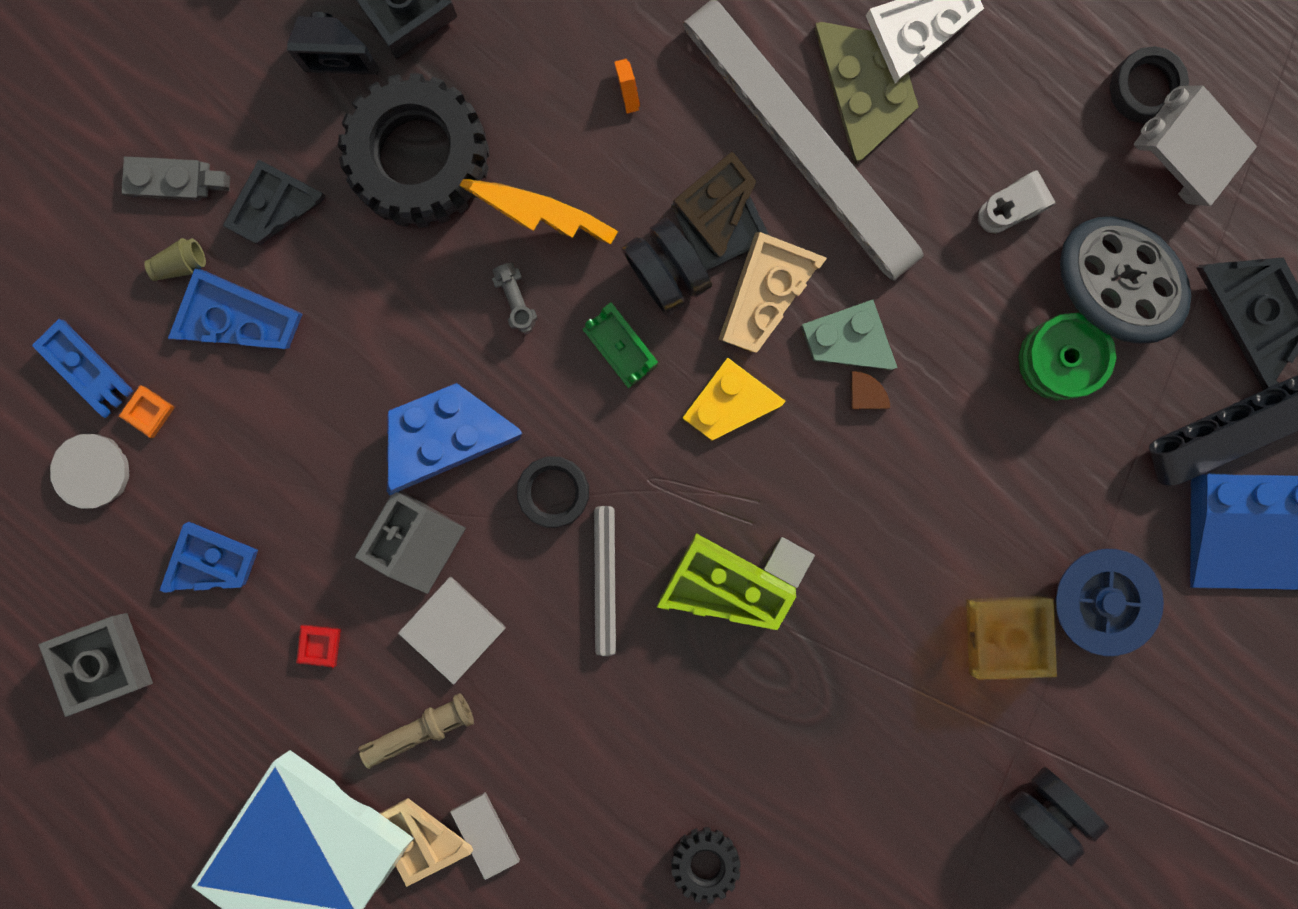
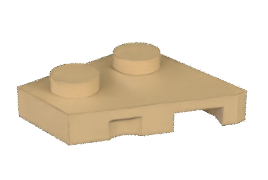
(432, 845)

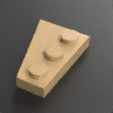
(767, 286)

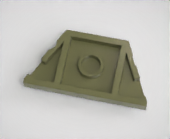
(863, 87)

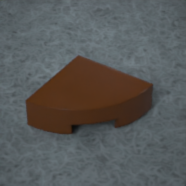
(867, 392)

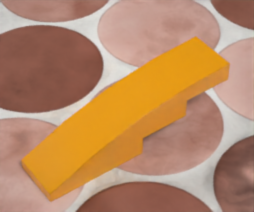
(529, 208)

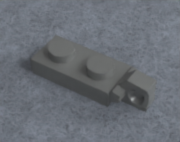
(171, 178)

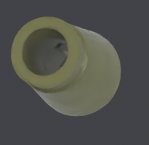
(176, 260)

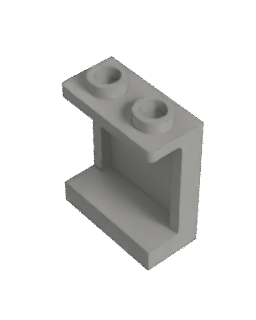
(1196, 143)

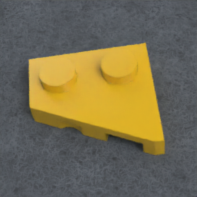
(730, 402)

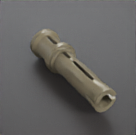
(431, 725)

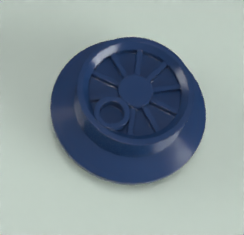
(1109, 602)

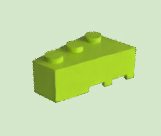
(726, 587)

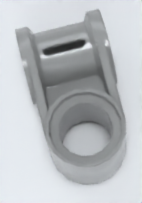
(1018, 202)

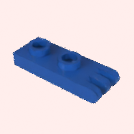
(81, 367)

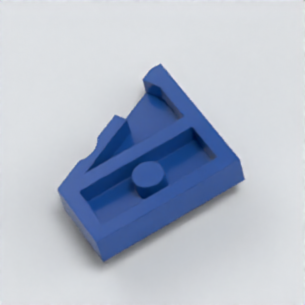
(207, 561)

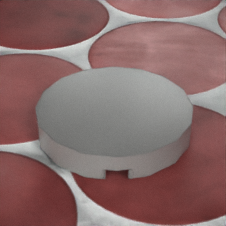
(89, 471)

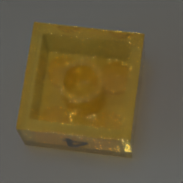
(1011, 637)

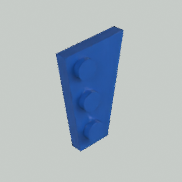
(231, 314)

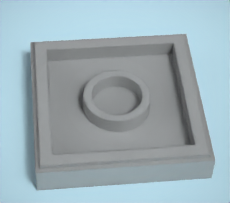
(452, 630)

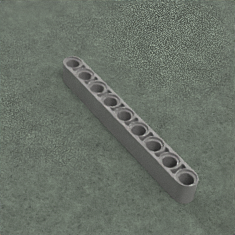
(803, 140)

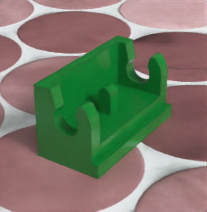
(620, 345)

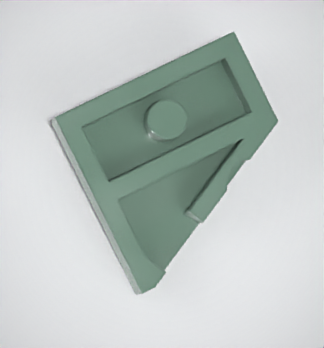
(850, 338)

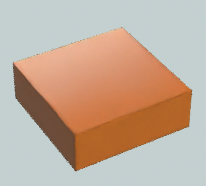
(146, 411)

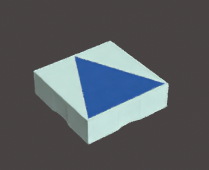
(301, 846)

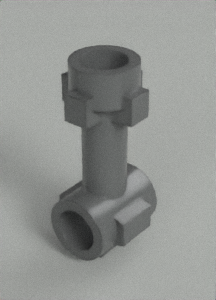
(521, 316)

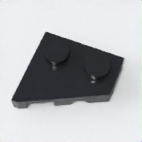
(270, 203)

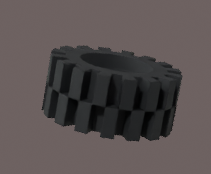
(705, 888)

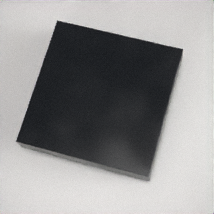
(738, 244)

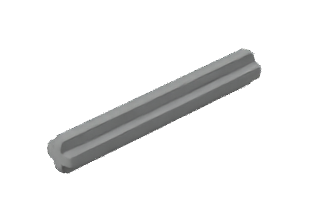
(604, 580)

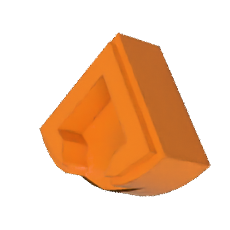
(627, 85)

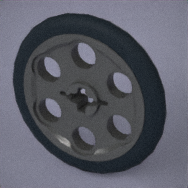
(1085, 288)

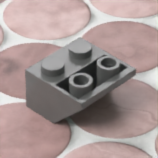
(410, 542)

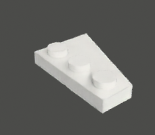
(916, 28)

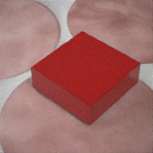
(318, 646)

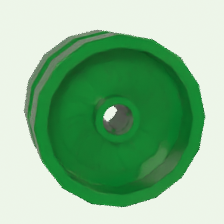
(1086, 369)

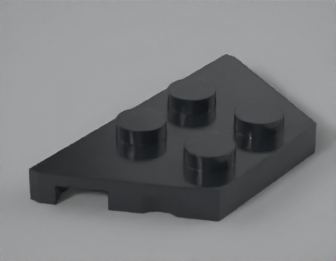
(1260, 310)

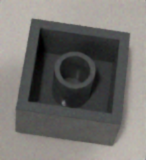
(95, 664)

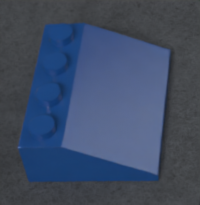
(1244, 532)

